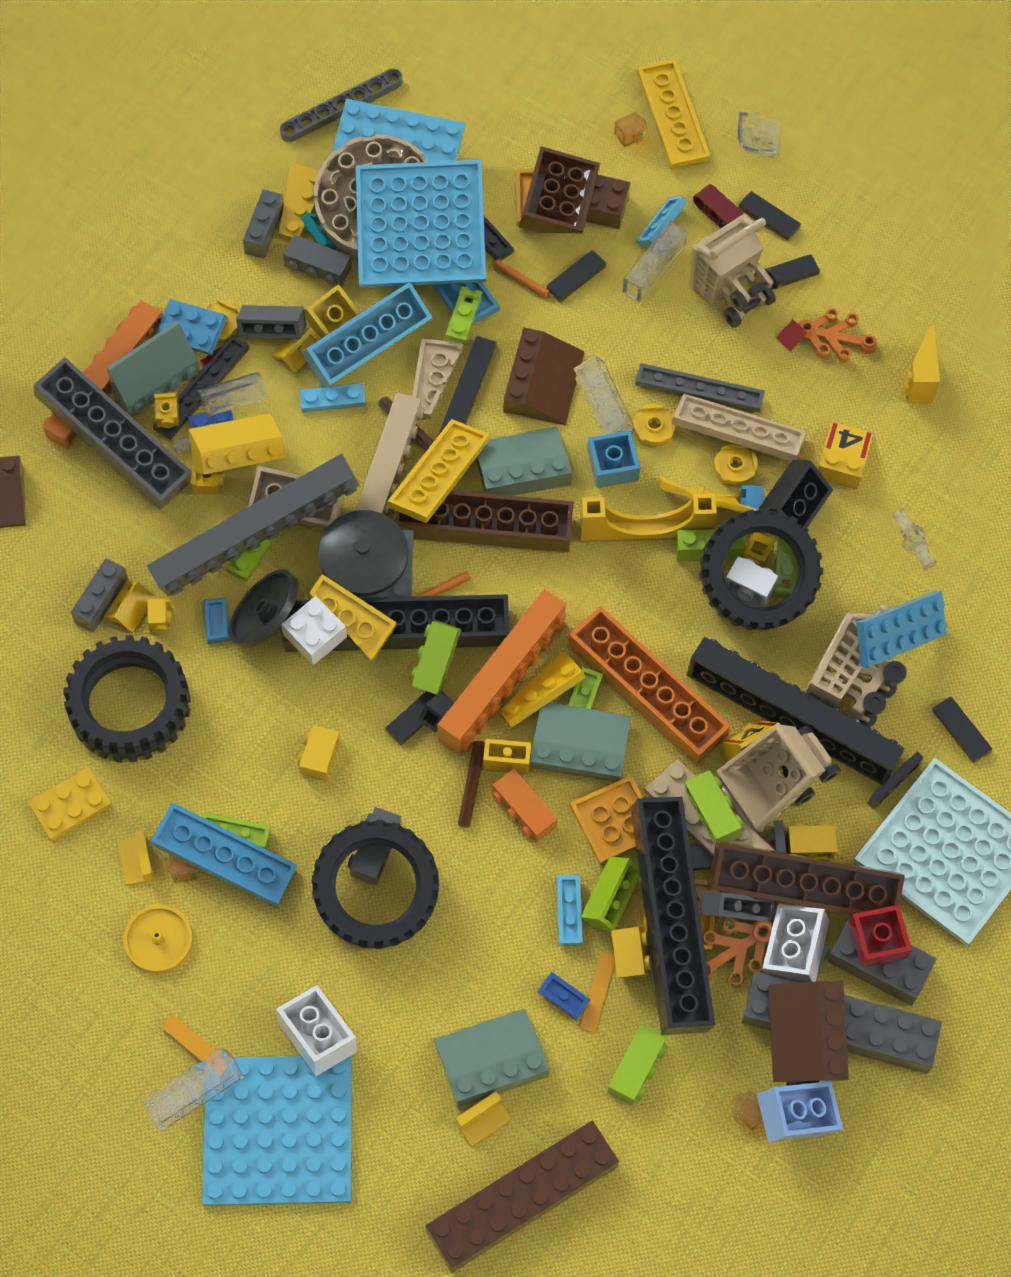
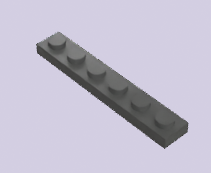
(701, 387)

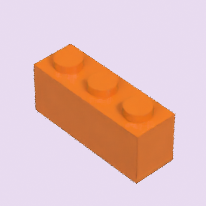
(524, 806)

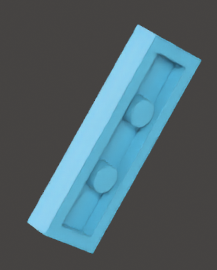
(667, 213)
(332, 398)
(569, 910)

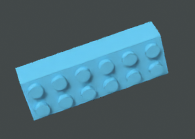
(366, 334)

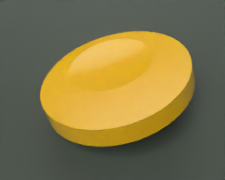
(158, 939)

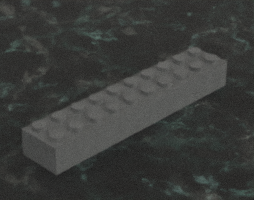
(253, 525)

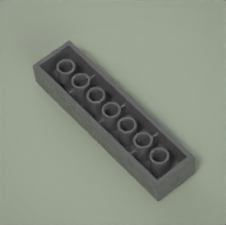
(112, 433)
(870, 1027)

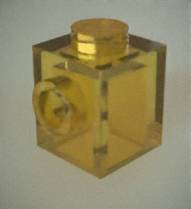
(630, 129)
(180, 870)
(747, 1110)

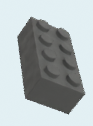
(897, 978)

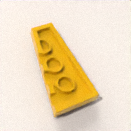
(298, 200)
(363, 622)
(545, 687)

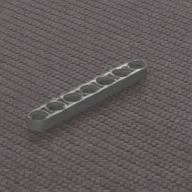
(335, 112)

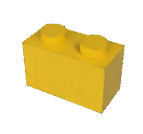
(319, 752)
(506, 755)
(812, 841)
(631, 952)

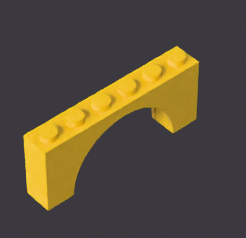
(603, 523)

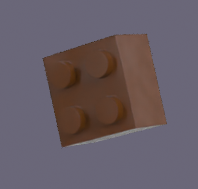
(608, 201)

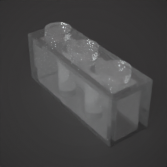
(233, 393)

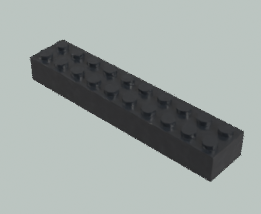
(481, 618)
(786, 704)
(672, 916)

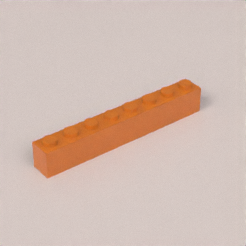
(130, 334)

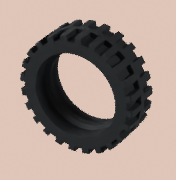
(805, 553)
(113, 657)
(343, 845)

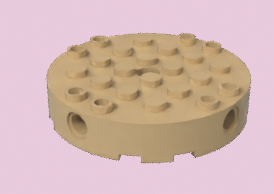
(336, 183)

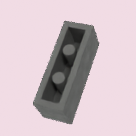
(263, 224)
(317, 260)
(271, 321)
(99, 595)
(371, 859)
(737, 906)

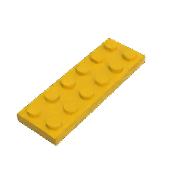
(673, 113)
(438, 471)

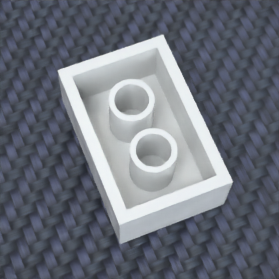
(796, 943)
(316, 1030)

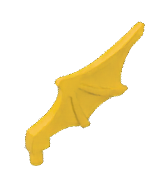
(722, 500)

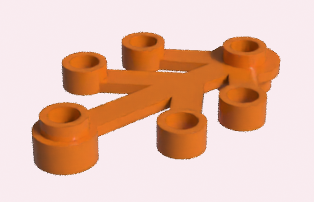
(834, 335)
(739, 947)

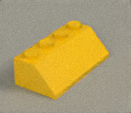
(235, 443)

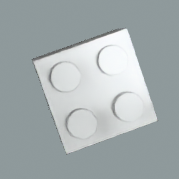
(751, 583)
(314, 630)

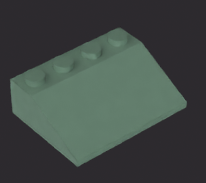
(152, 369)
(524, 463)
(580, 742)
(491, 1058)

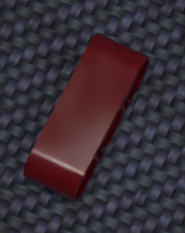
(716, 206)

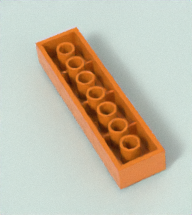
(501, 673)
(649, 685)

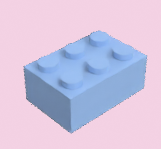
(799, 1111)

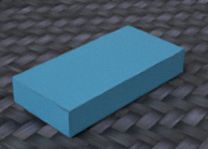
(216, 620)

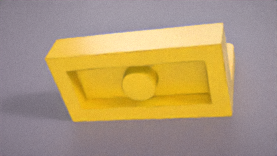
(291, 349)
(129, 605)
(136, 859)
(483, 1119)

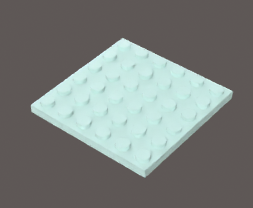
(950, 849)

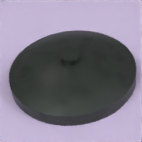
(363, 552)
(263, 608)

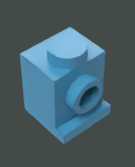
(752, 496)

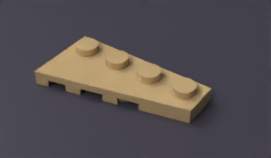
(433, 371)

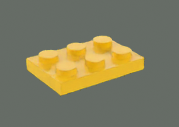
(70, 804)

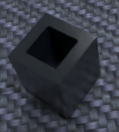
(435, 711)

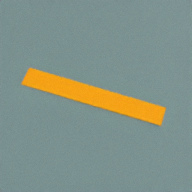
(598, 991)
(187, 1038)

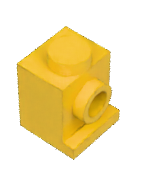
(166, 410)
(206, 483)
(759, 549)
(159, 615)

